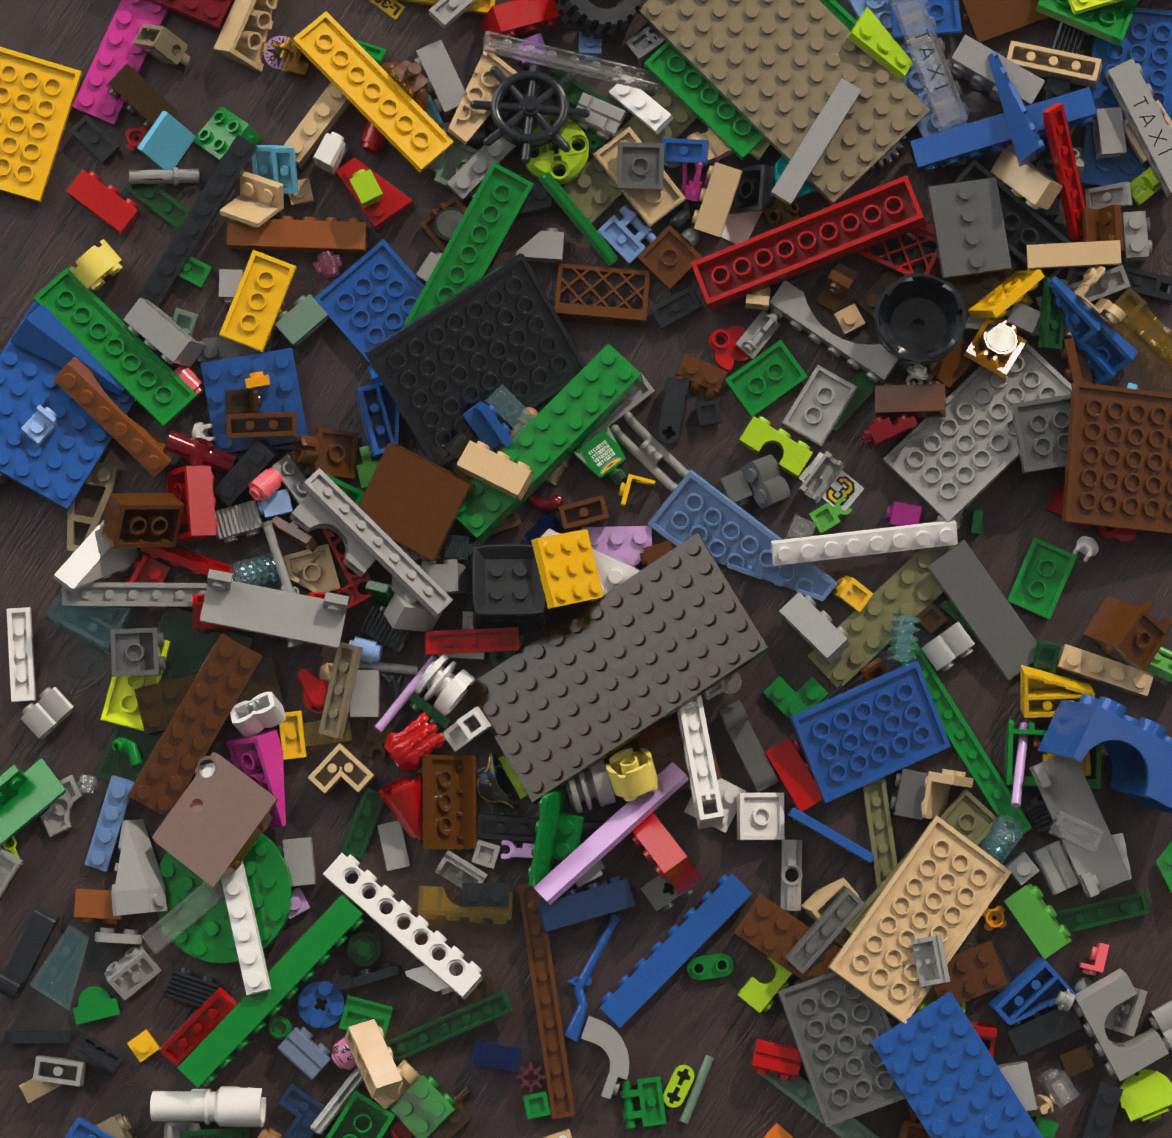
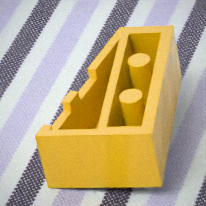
(1043, 692)

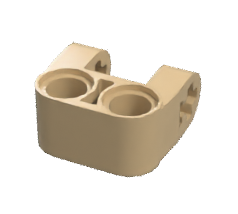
(409, 1078)

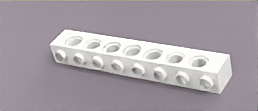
(462, 984)

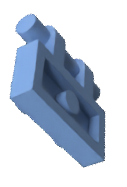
(621, 239)

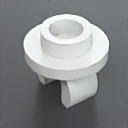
(918, 372)
(201, 430)
(1087, 546)

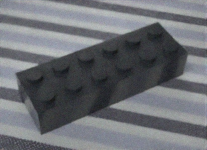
(1021, 222)

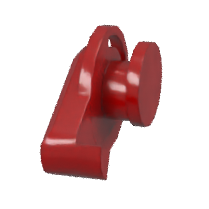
(314, 690)

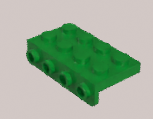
(1104, 22)

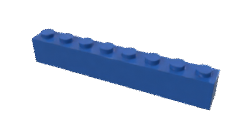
(993, 133)
(675, 950)

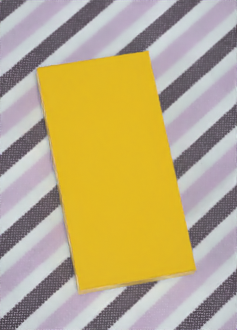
(257, 301)

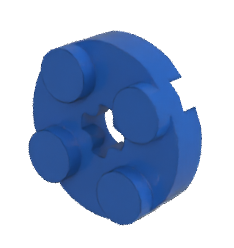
(317, 1017)

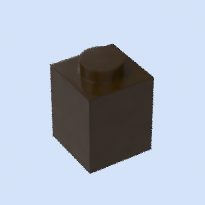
(1076, 1060)

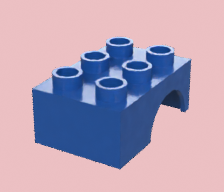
(1136, 747)

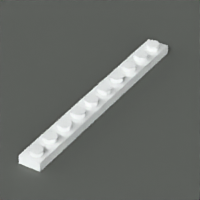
(243, 923)

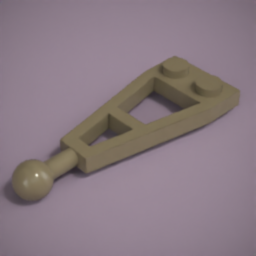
(104, 477)

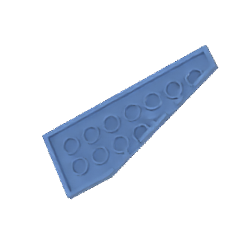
(733, 537)

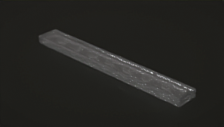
(570, 61)

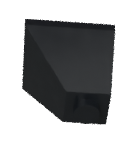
(754, 189)

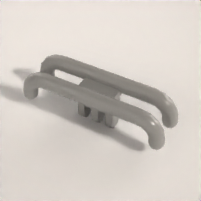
(649, 452)

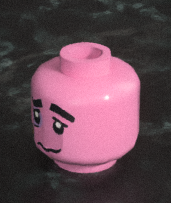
(342, 1056)

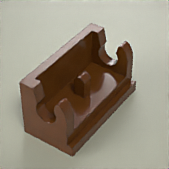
(953, 368)

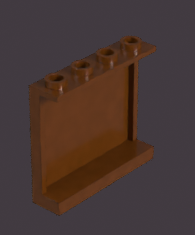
(414, 500)

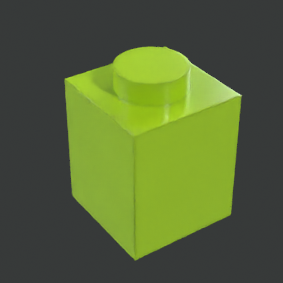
(366, 187)

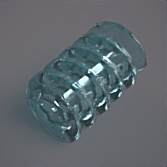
(255, 570)
(903, 638)
(1002, 838)

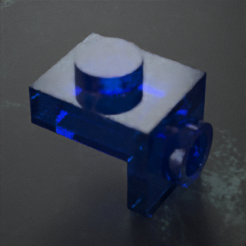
(541, 527)

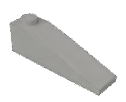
(93, 561)
(138, 879)

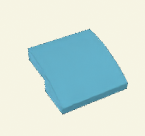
(277, 164)

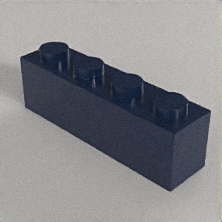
(586, 904)

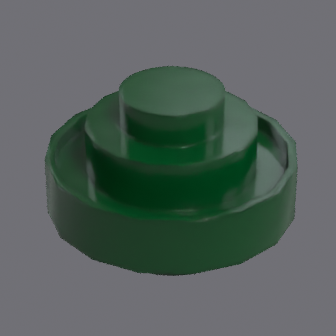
(364, 948)

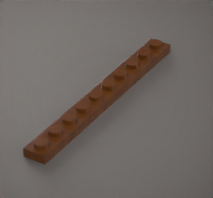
(546, 1006)

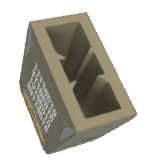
(162, 45)

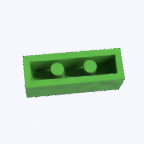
(1038, 920)

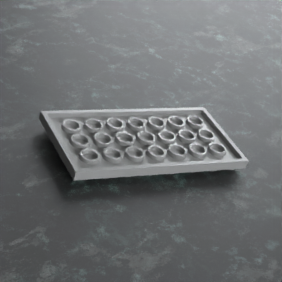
(963, 453)

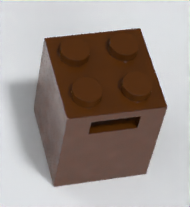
(1128, 632)

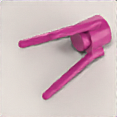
(693, 189)

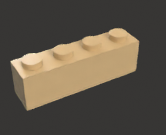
(1056, 64)
(317, 123)
(1104, 671)

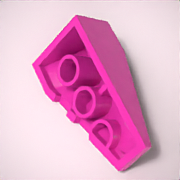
(262, 761)

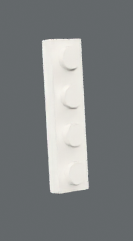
(21, 654)

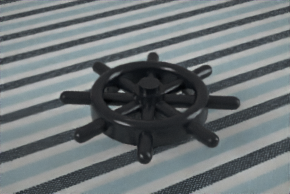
(530, 110)

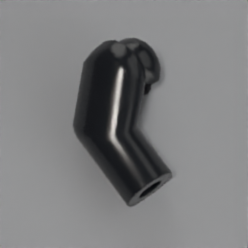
(682, 217)

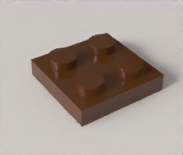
(669, 257)

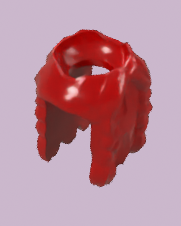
(413, 742)

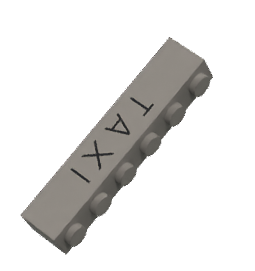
(1144, 118)

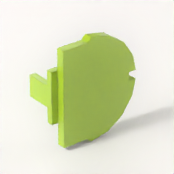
(1146, 1095)

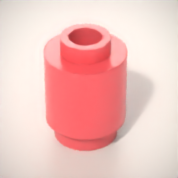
(190, 379)
(265, 484)

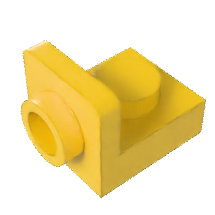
(852, 593)

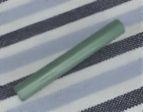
(696, 1089)

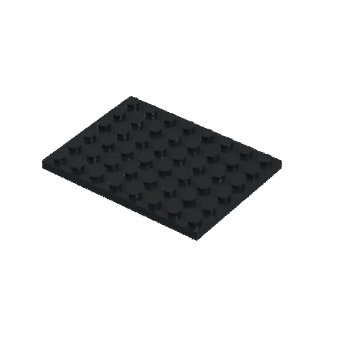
(468, 348)

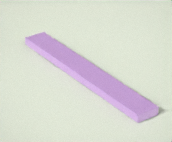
(609, 835)

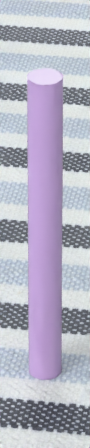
(403, 697)
(1019, 767)

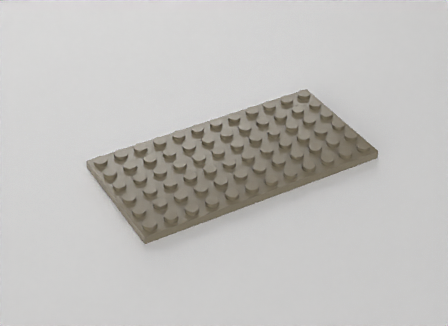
(779, 71)

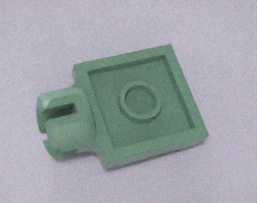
(451, 162)

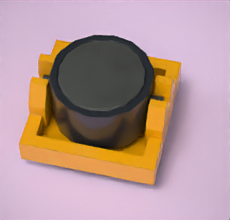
(996, 347)

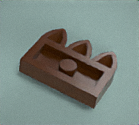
(701, 376)

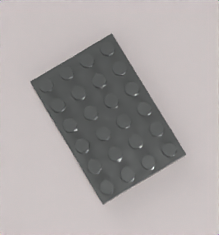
(833, 1037)

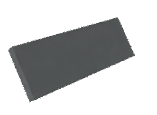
(984, 609)

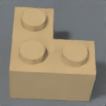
(339, 765)

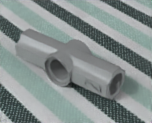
(791, 891)

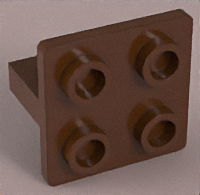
(1103, 224)

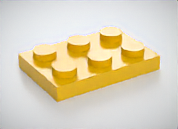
(1006, 294)

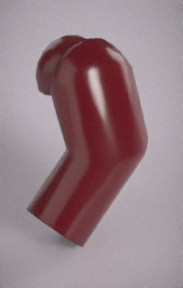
(548, 505)

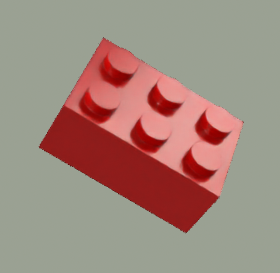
(195, 489)

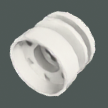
(444, 684)

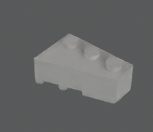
(449, 576)

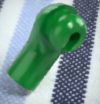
(129, 748)

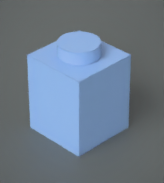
(277, 504)

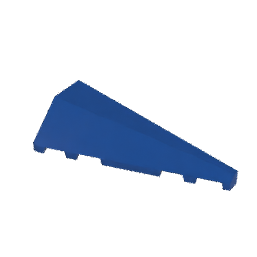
(1021, 129)
(48, 338)
(1099, 342)

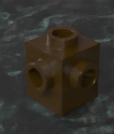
(781, 213)

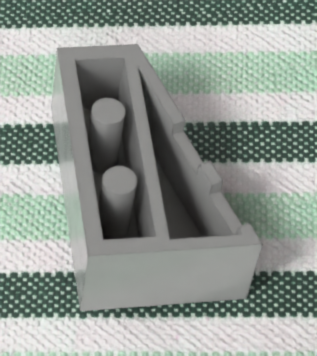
(163, 333)

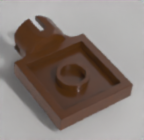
(330, 451)

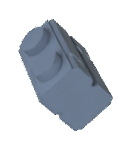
(305, 1052)

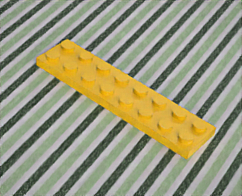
(372, 91)

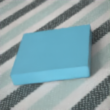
(166, 141)

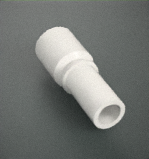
(227, 1106)

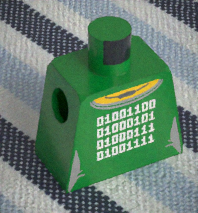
(602, 456)

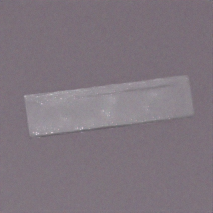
(183, 916)

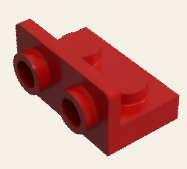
(149, 571)

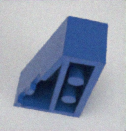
(378, 417)
(1029, 992)

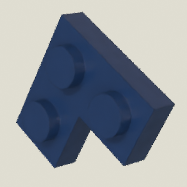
(304, 1107)

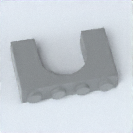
(1094, 1006)

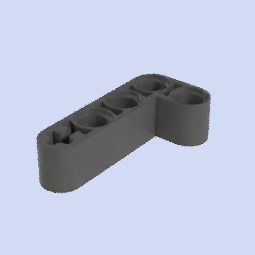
(747, 746)

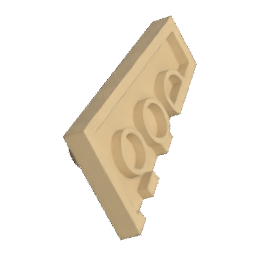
(481, 88)

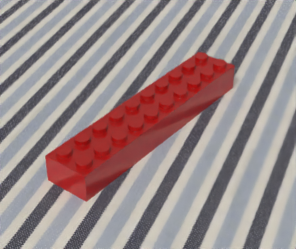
(808, 242)

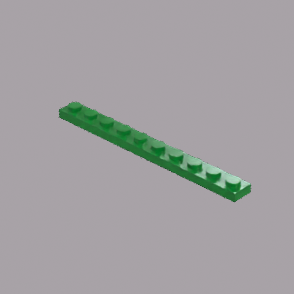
(968, 746)

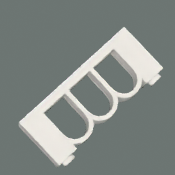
(700, 764)

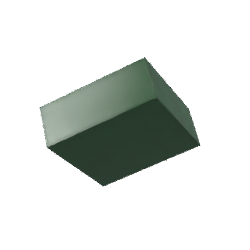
(975, 523)

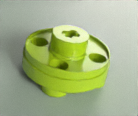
(571, 162)

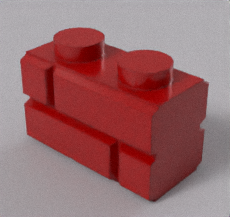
(776, 1058)

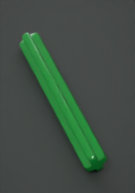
(578, 218)

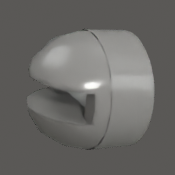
(1082, 984)

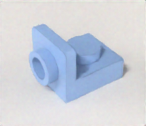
(40, 425)

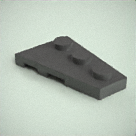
(221, 348)

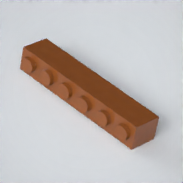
(299, 235)

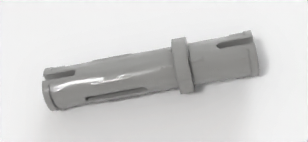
(171, 176)

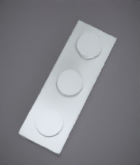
(642, 107)

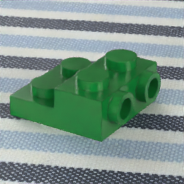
(423, 1107)

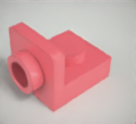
(1098, 956)

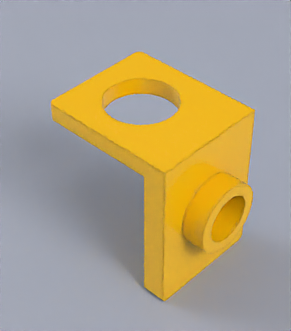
(625, 487)

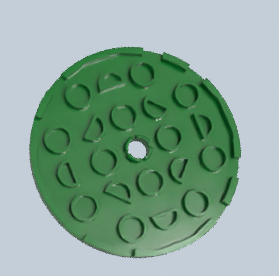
(212, 934)

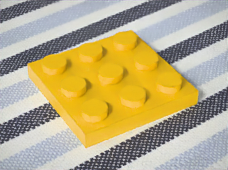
(567, 568)

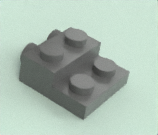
(137, 652)

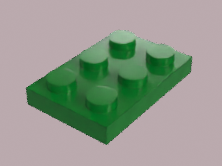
(766, 378)
(1041, 578)

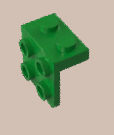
(222, 130)

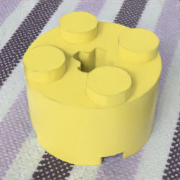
(96, 265)
(632, 773)

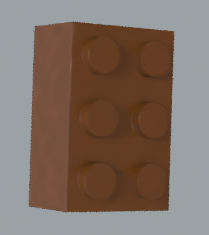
(142, 520)

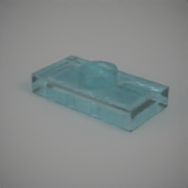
(510, 408)

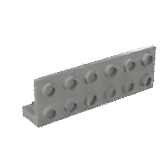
(273, 611)
(1068, 791)

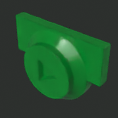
(95, 1004)

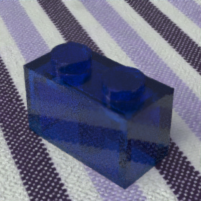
(496, 1055)

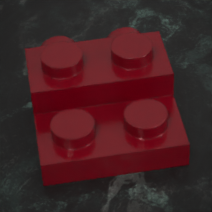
(883, 431)

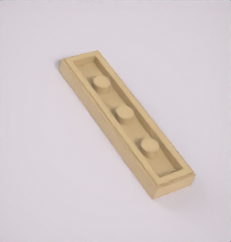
(1073, 254)

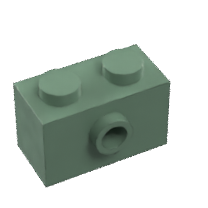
(301, 320)

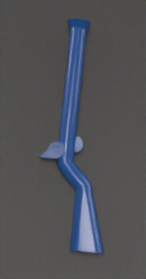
(575, 1026)

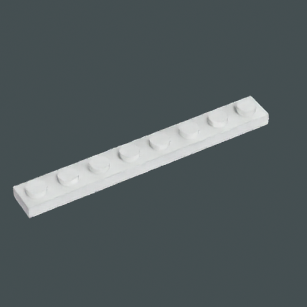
(864, 542)

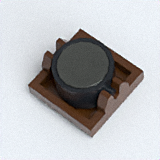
(443, 222)

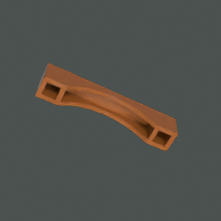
(86, 391)

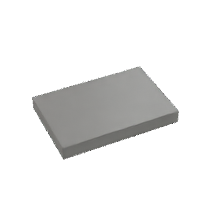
(819, 405)

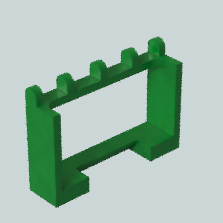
(1094, 783)

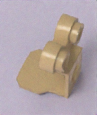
(1104, 307)

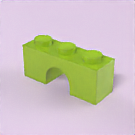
(761, 433)
(760, 995)

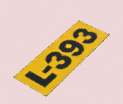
(391, 7)

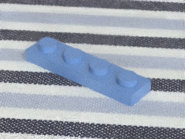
(109, 824)

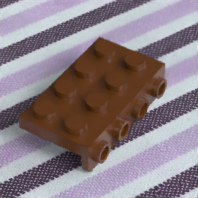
(449, 802)

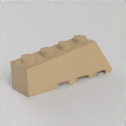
(246, 32)

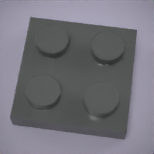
(640, 166)

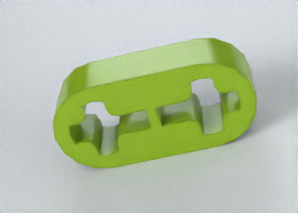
(673, 1083)

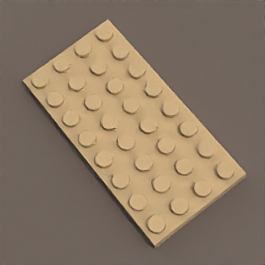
(933, 892)

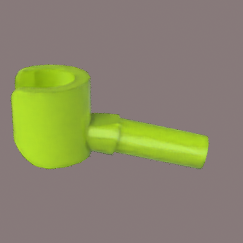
(11, 847)

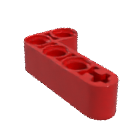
(354, 580)

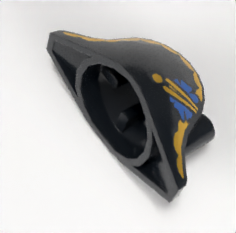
(494, 783)

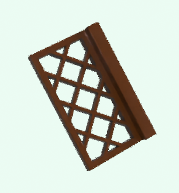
(602, 314)

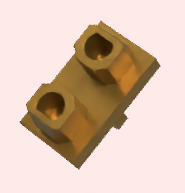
(291, 55)

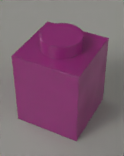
(902, 514)

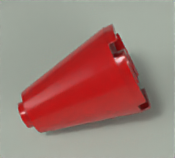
(405, 801)

